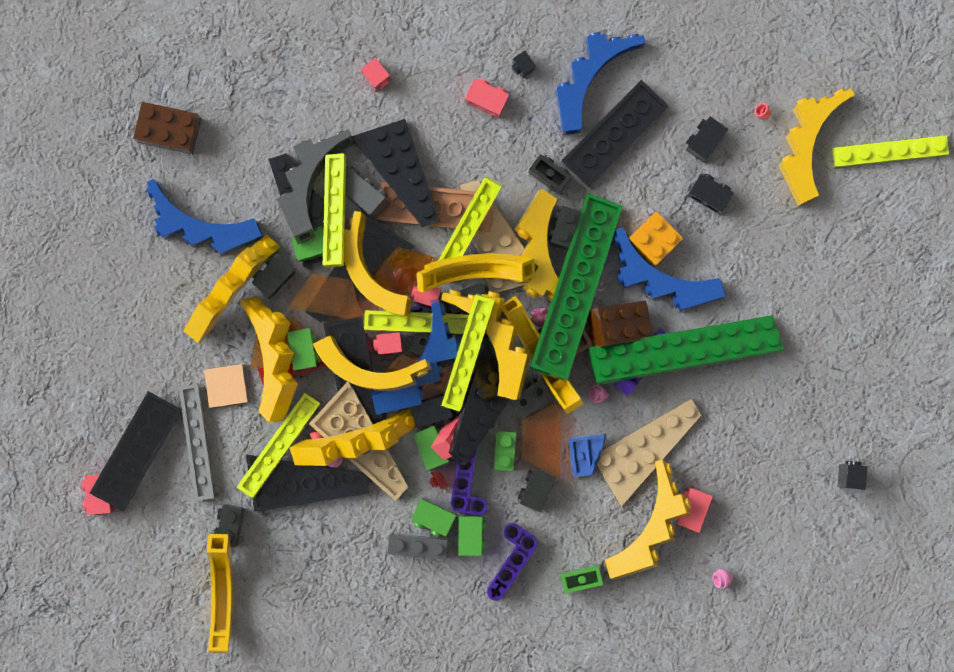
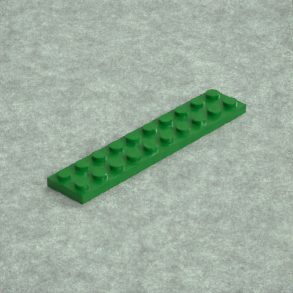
(576, 287)
(685, 350)

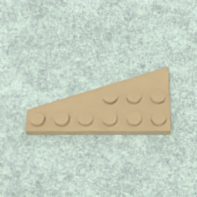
(498, 241)
(346, 414)
(634, 457)

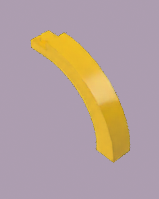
(475, 266)
(361, 277)
(343, 367)
(221, 571)

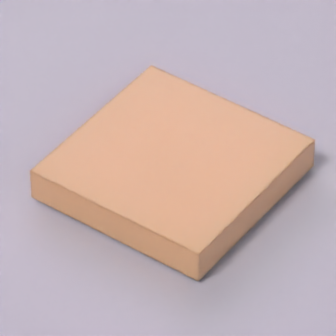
(226, 386)

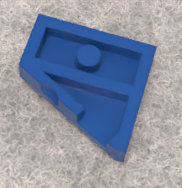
(586, 453)

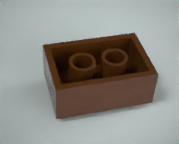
(167, 128)
(619, 323)

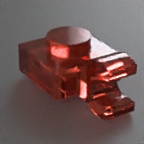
(437, 480)

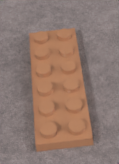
(448, 202)

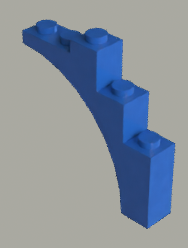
(583, 72)
(225, 236)
(637, 271)
(438, 349)

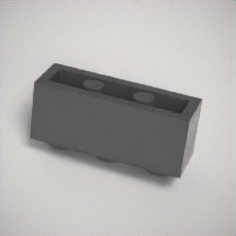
(364, 194)
(417, 546)

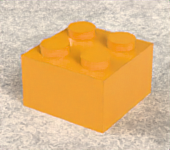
(654, 239)

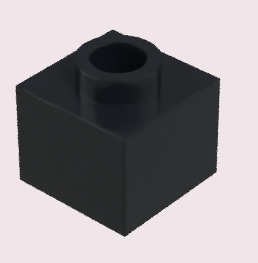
(523, 64)

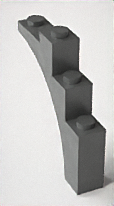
(302, 179)

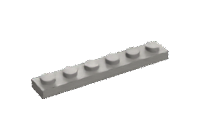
(196, 442)

